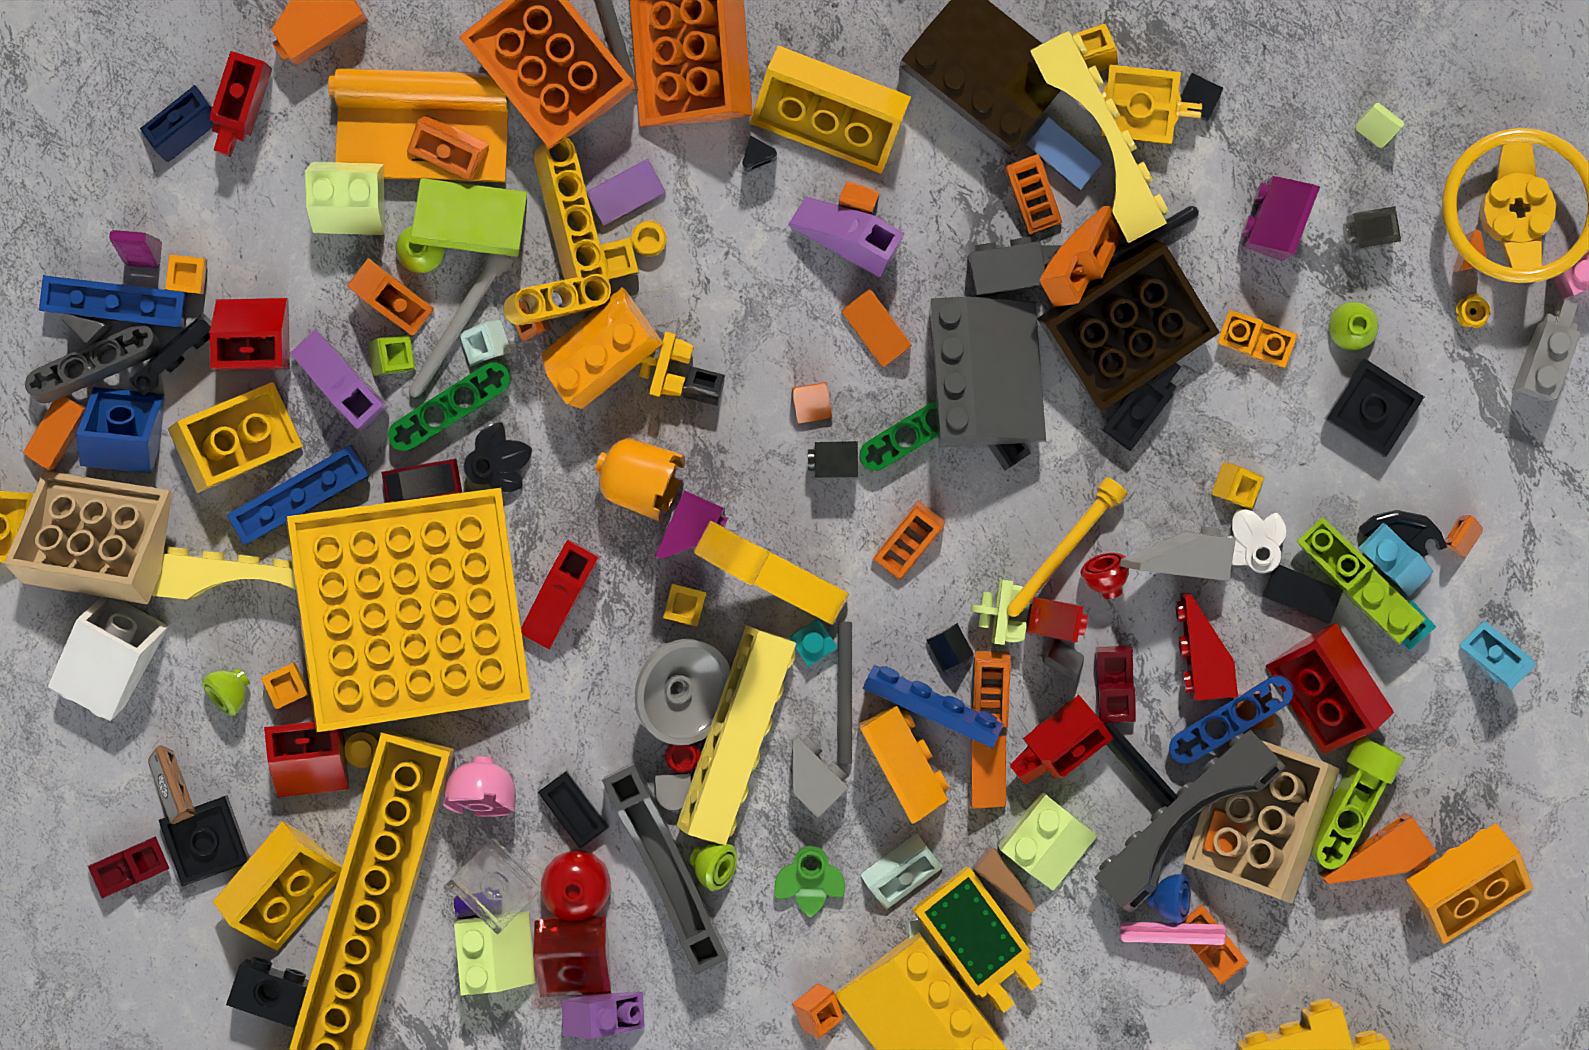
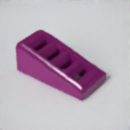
(137, 248)

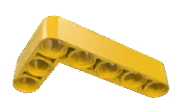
(566, 242)
(770, 572)

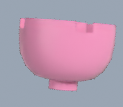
(480, 788)

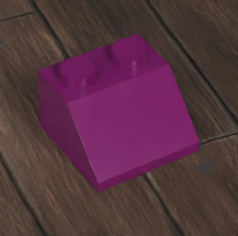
(1280, 217)
(689, 524)

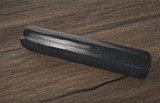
(1140, 767)

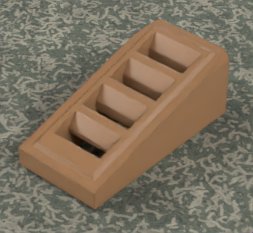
(995, 870)

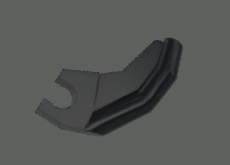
(1410, 527)

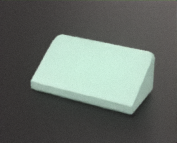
(901, 871)

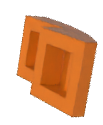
(1221, 960)

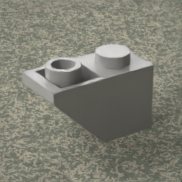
(813, 779)

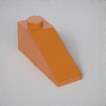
(1390, 851)

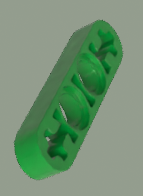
(447, 403)
(917, 422)

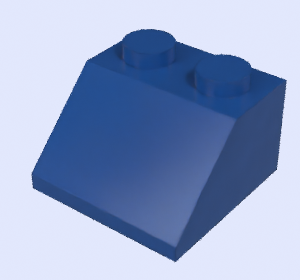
(120, 430)

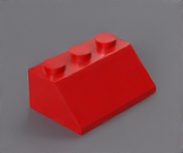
(1331, 689)

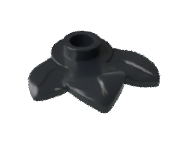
(501, 455)

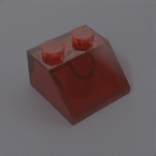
(572, 957)

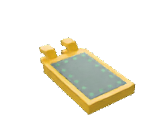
(976, 938)

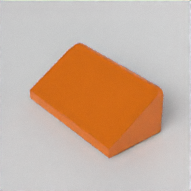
(447, 147)
(876, 328)
(55, 433)
(988, 774)

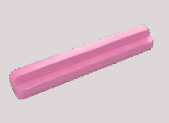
(1173, 933)

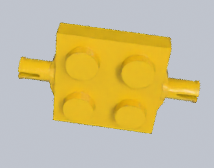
(1147, 102)

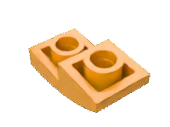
(1257, 339)

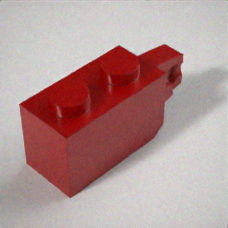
(238, 100)
(1061, 742)

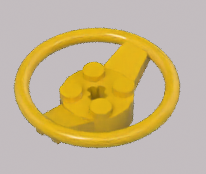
(1515, 184)

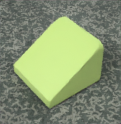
(1379, 125)

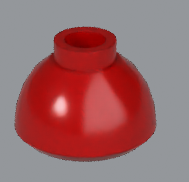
(1105, 574)

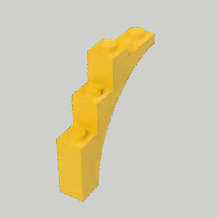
(1323, 1030)

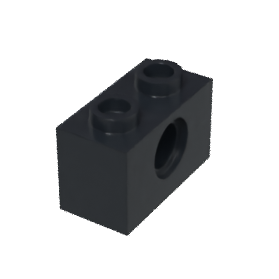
(249, 996)

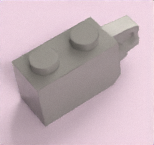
(1549, 354)

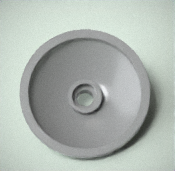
(688, 711)

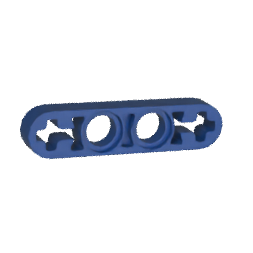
(1229, 716)

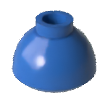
(1172, 898)

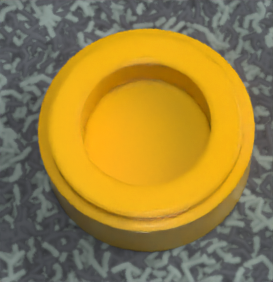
(649, 238)

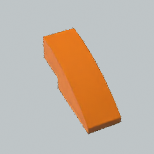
(1082, 258)

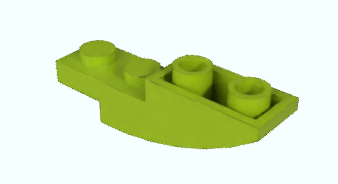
(1359, 580)

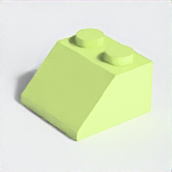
(345, 198)
(1047, 841)
(491, 960)

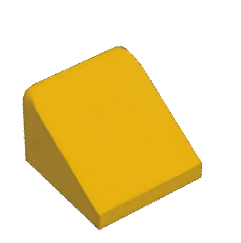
(1100, 47)
(1237, 485)

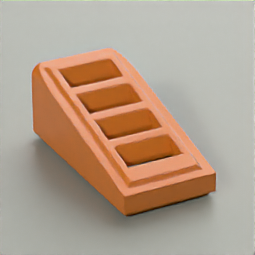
(1040, 176)
(926, 515)
(992, 659)

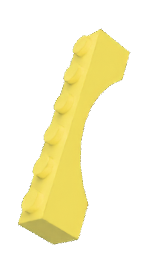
(1065, 69)
(191, 576)

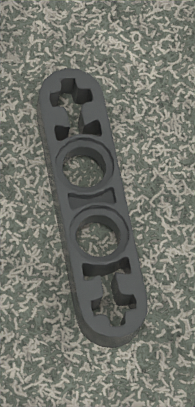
(91, 359)

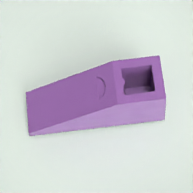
(849, 233)
(339, 381)

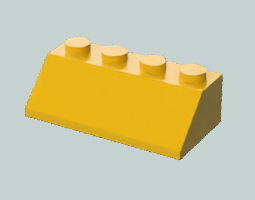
(829, 109)

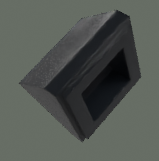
(758, 154)
(703, 386)
(1009, 454)
(950, 647)

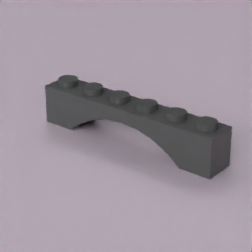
(667, 867)
(1136, 869)

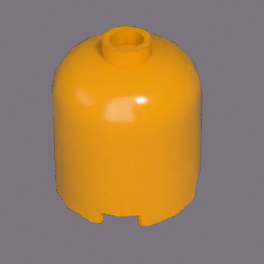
(640, 477)

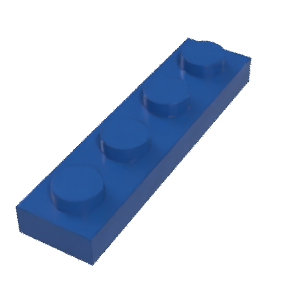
(113, 301)
(298, 495)
(943, 710)

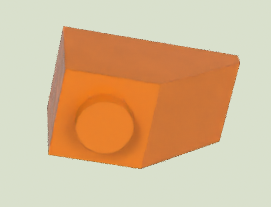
(390, 297)

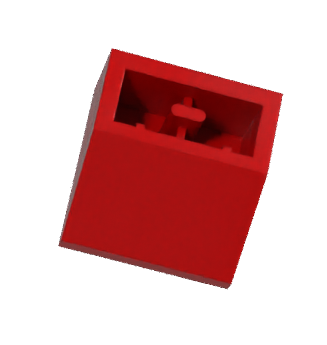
(250, 334)
(306, 759)

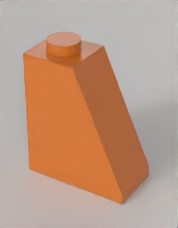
(313, 25)

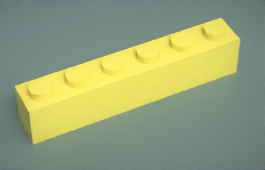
(736, 735)

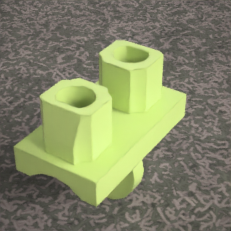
(1003, 629)

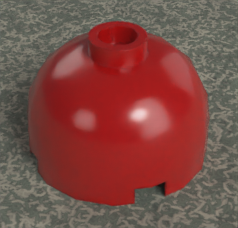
(575, 885)

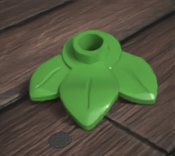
(809, 885)

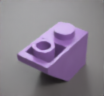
(602, 1014)

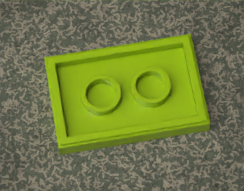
(469, 217)

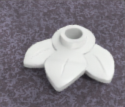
(1254, 535)

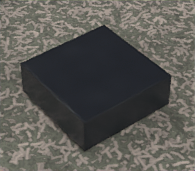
(1201, 91)

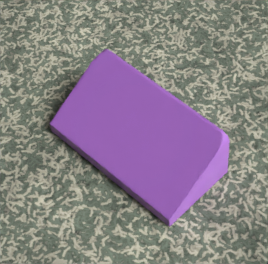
(625, 192)

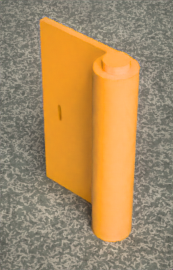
(383, 108)

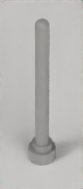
(493, 265)

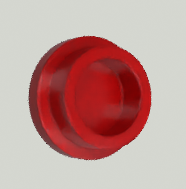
(682, 758)

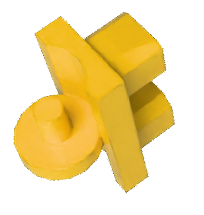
(662, 381)

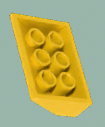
(916, 1004)

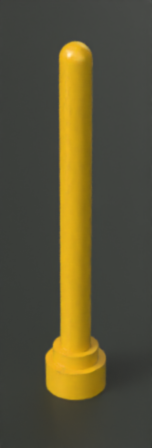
(1108, 495)

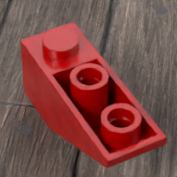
(559, 593)
(1056, 619)
(1209, 663)

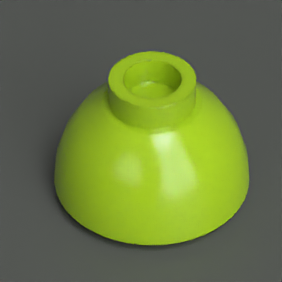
(417, 257)
(1353, 326)
(226, 689)
(714, 864)

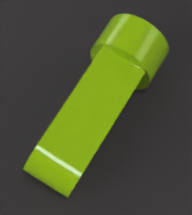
(1371, 766)

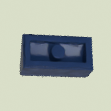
(179, 124)

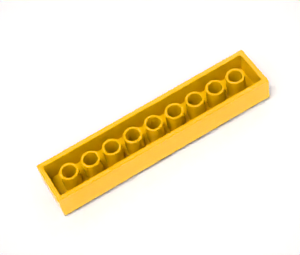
(373, 894)

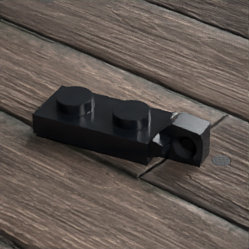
(170, 355)
(1141, 409)

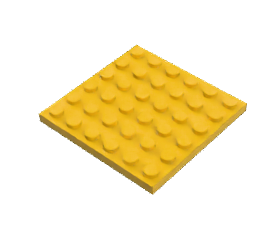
(407, 608)

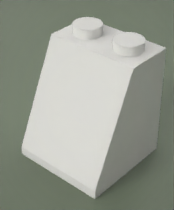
(106, 656)

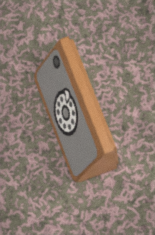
(171, 784)

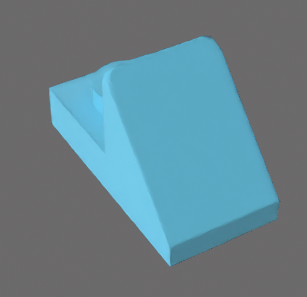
(1396, 559)
(1497, 655)

